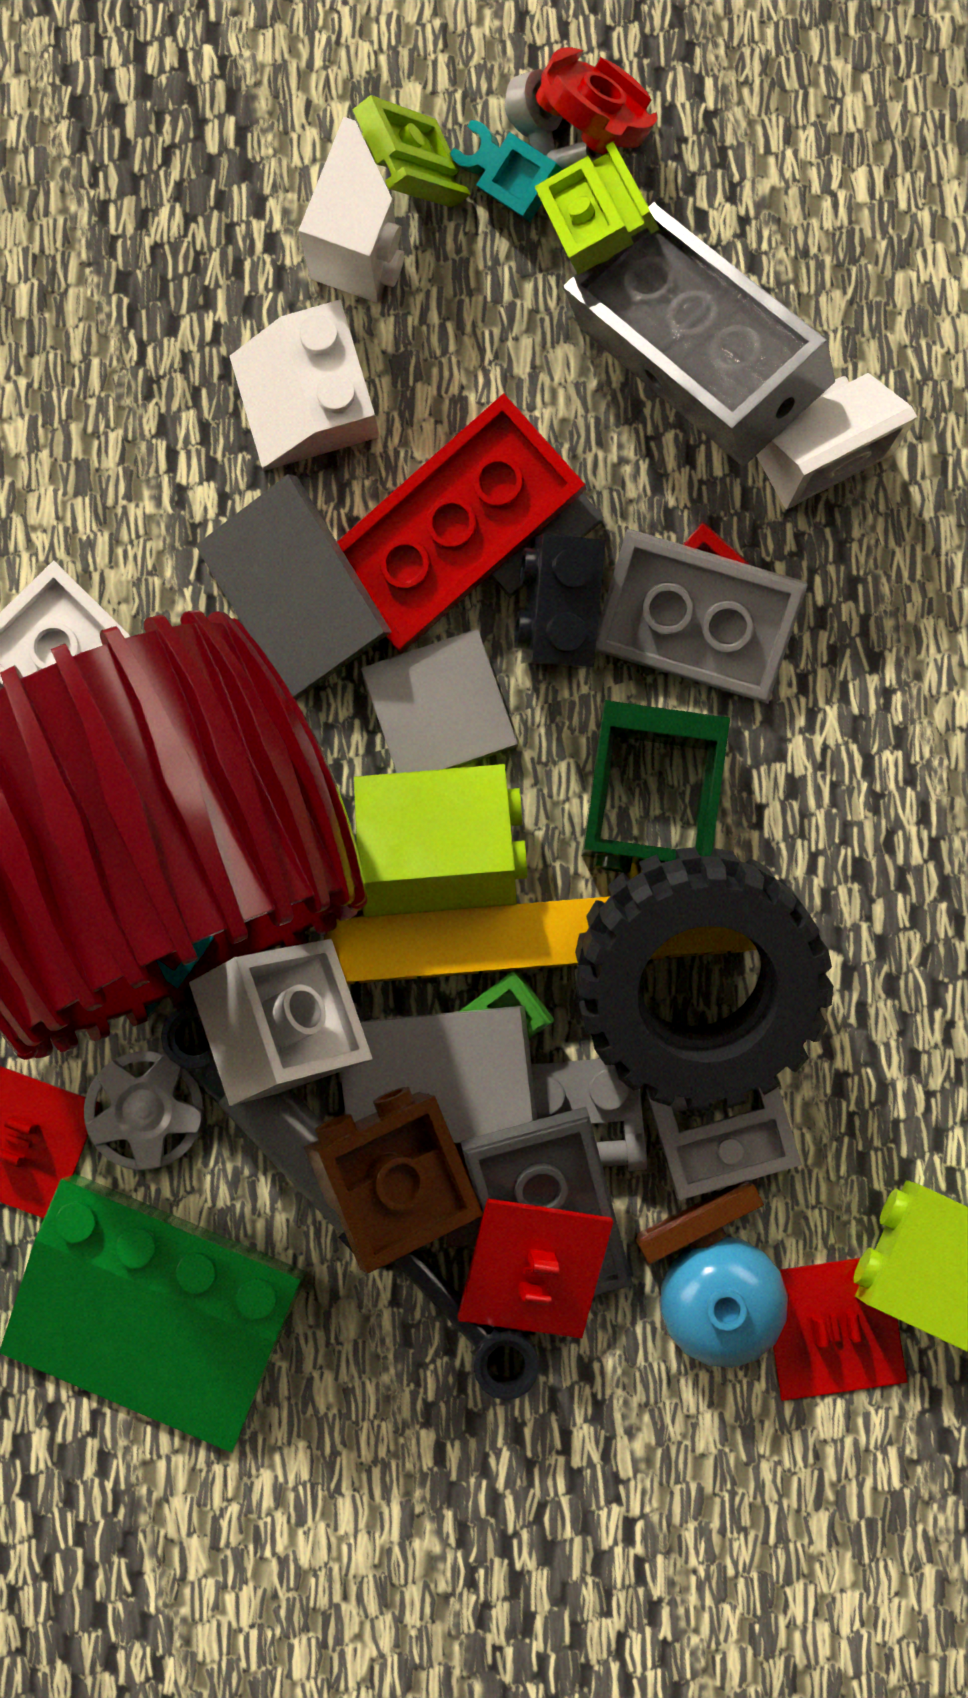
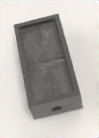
(703, 337)

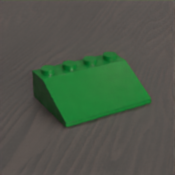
(150, 1311)

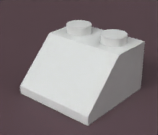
(351, 221)
(304, 387)
(836, 438)
(279, 1020)

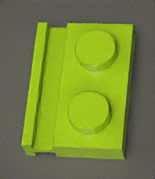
(412, 151)
(595, 208)

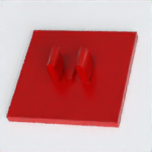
(39, 1139)
(535, 1268)
(834, 1337)

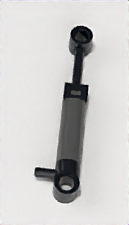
(281, 1129)

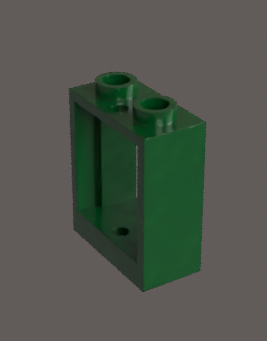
(662, 727)

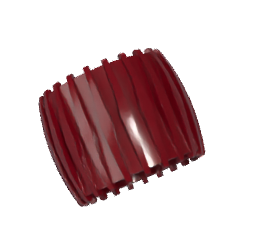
(154, 807)

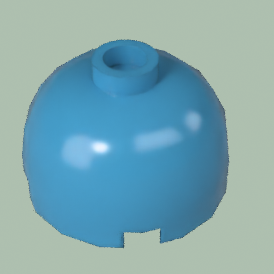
(724, 1303)

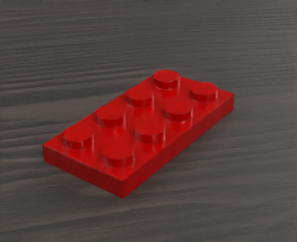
(458, 519)

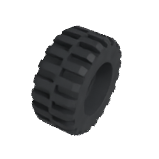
(720, 1056)

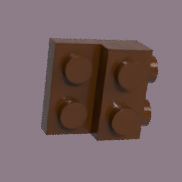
(393, 1177)

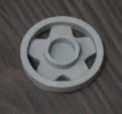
(143, 1111)

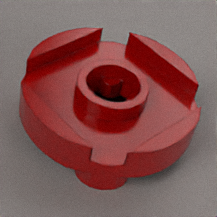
(596, 100)

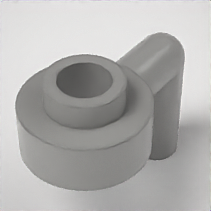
(537, 123)

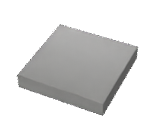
(440, 705)

